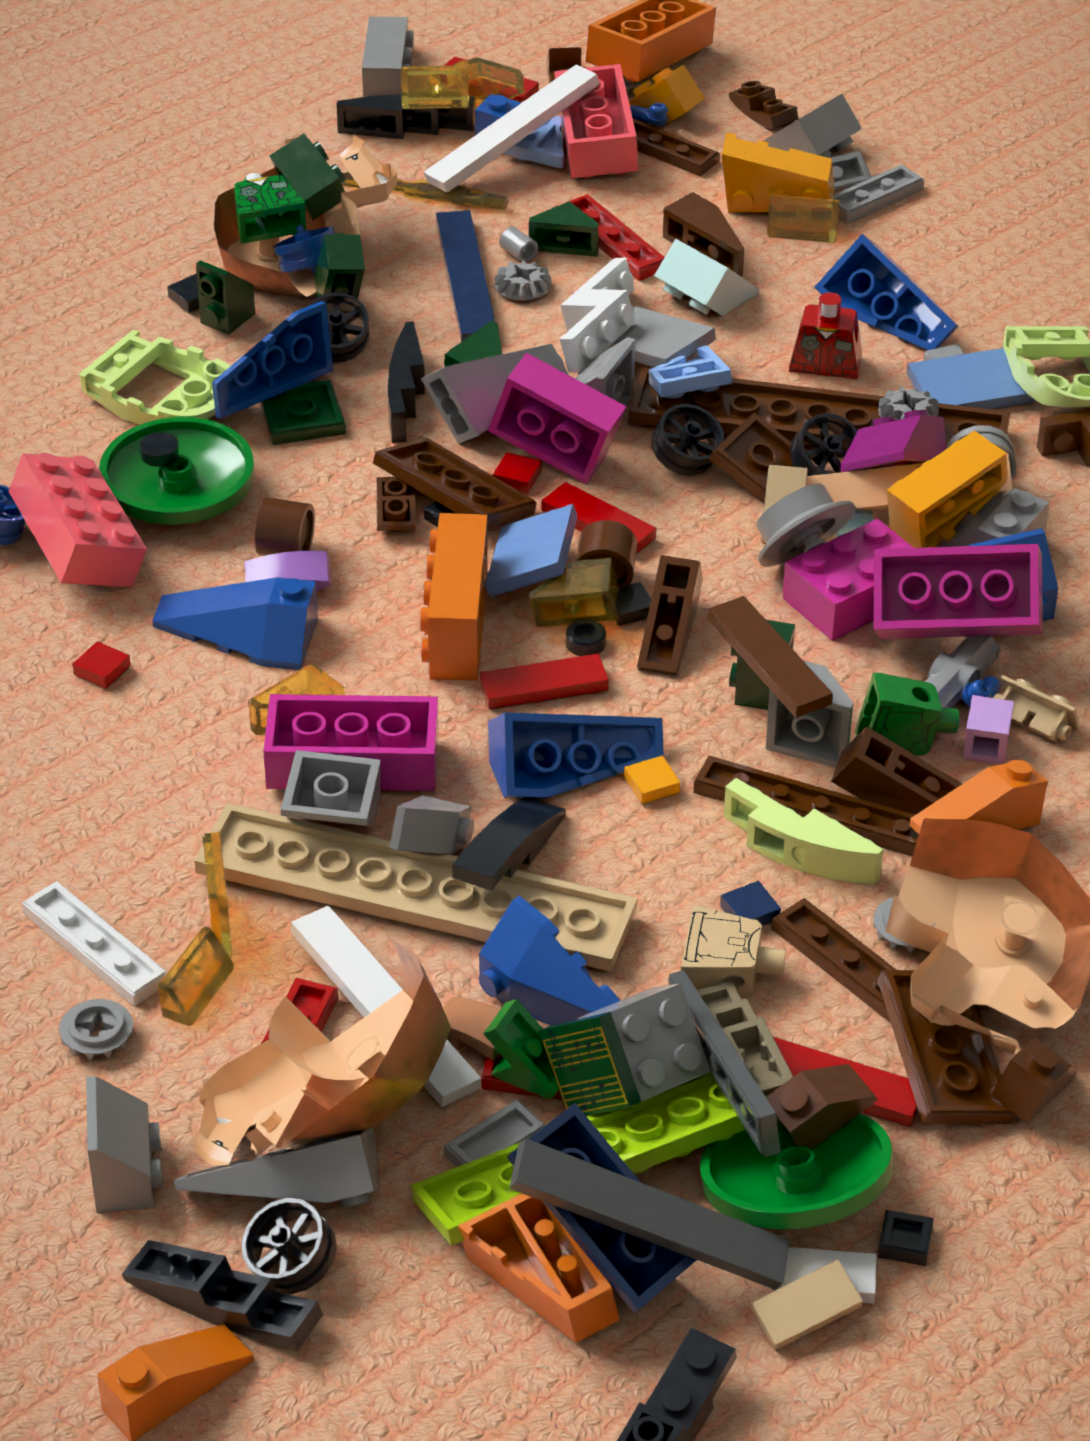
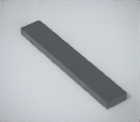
(731, 1073)
(649, 1214)

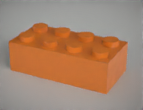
(650, 36)
(455, 597)

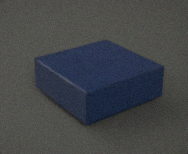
(751, 902)

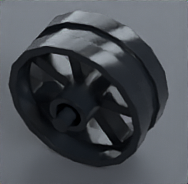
(339, 325)
(827, 448)
(683, 456)
(289, 1246)

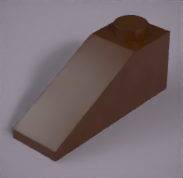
(704, 229)
(670, 614)
(889, 774)

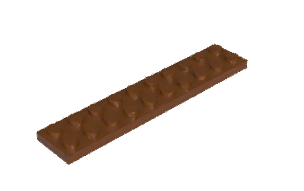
(790, 407)

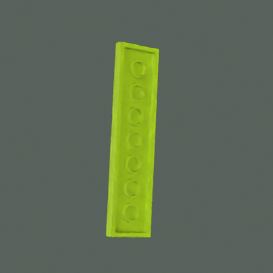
(641, 1136)

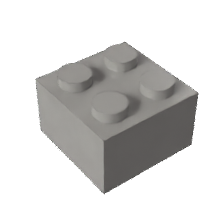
(658, 1039)

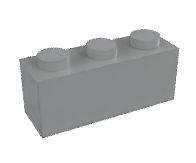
(385, 52)

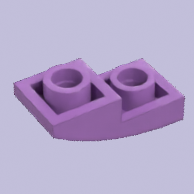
(295, 564)

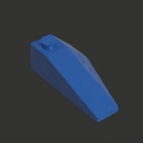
(886, 296)
(281, 361)
(258, 618)
(560, 752)
(530, 965)

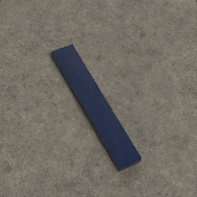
(464, 271)

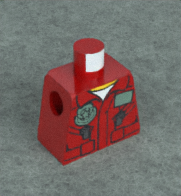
(828, 340)

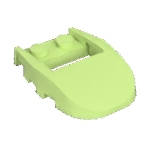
(1049, 341)
(133, 355)

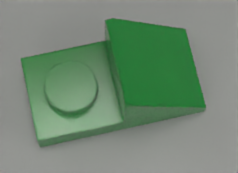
(524, 1057)

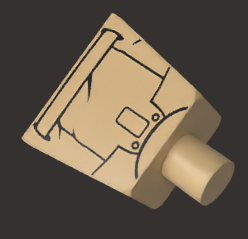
(727, 949)

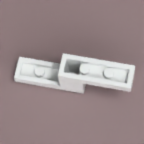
(597, 314)

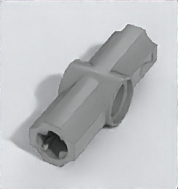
(961, 667)

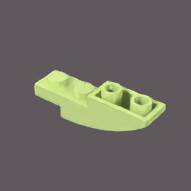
(807, 843)

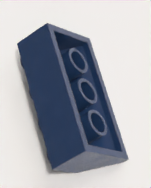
(628, 1263)

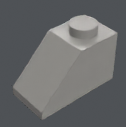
(431, 826)

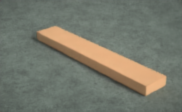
(869, 486)

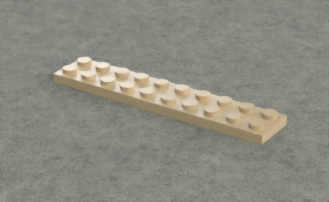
(407, 885)

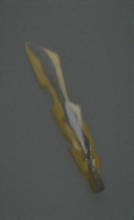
(459, 195)

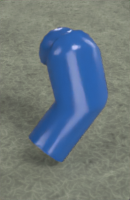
(655, 116)
(987, 687)

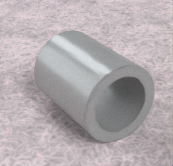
(518, 244)

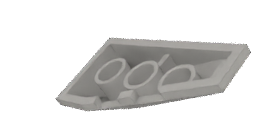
(318, 1172)

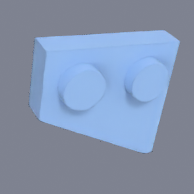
(542, 145)
(700, 373)

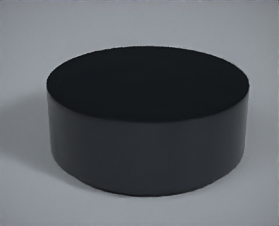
(159, 449)
(585, 637)

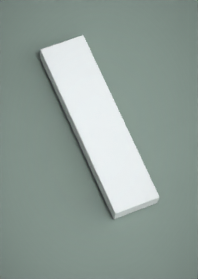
(94, 943)

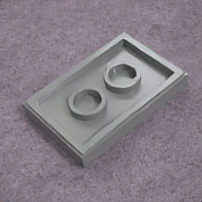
(664, 337)

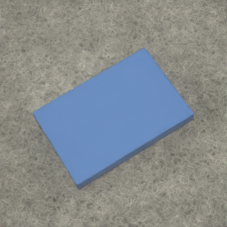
(969, 380)
(531, 550)

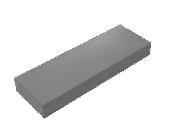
(877, 193)

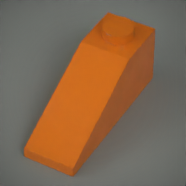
(999, 794)
(167, 1377)

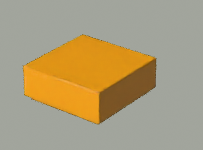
(652, 779)

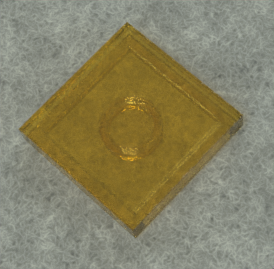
(217, 889)

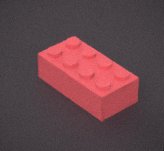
(600, 128)
(77, 520)

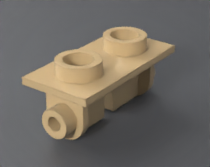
(1051, 715)

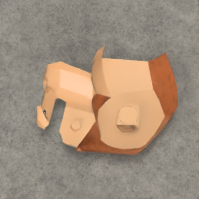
(257, 259)
(1004, 927)
(323, 1088)

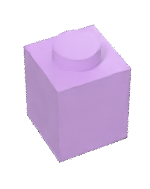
(988, 730)

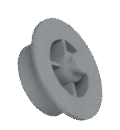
(800, 523)

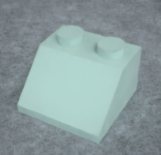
(703, 280)

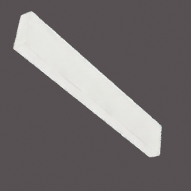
(511, 128)
(369, 987)

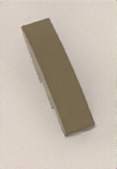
(747, 1035)

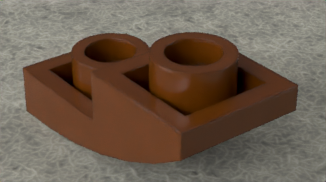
(761, 105)
(395, 505)

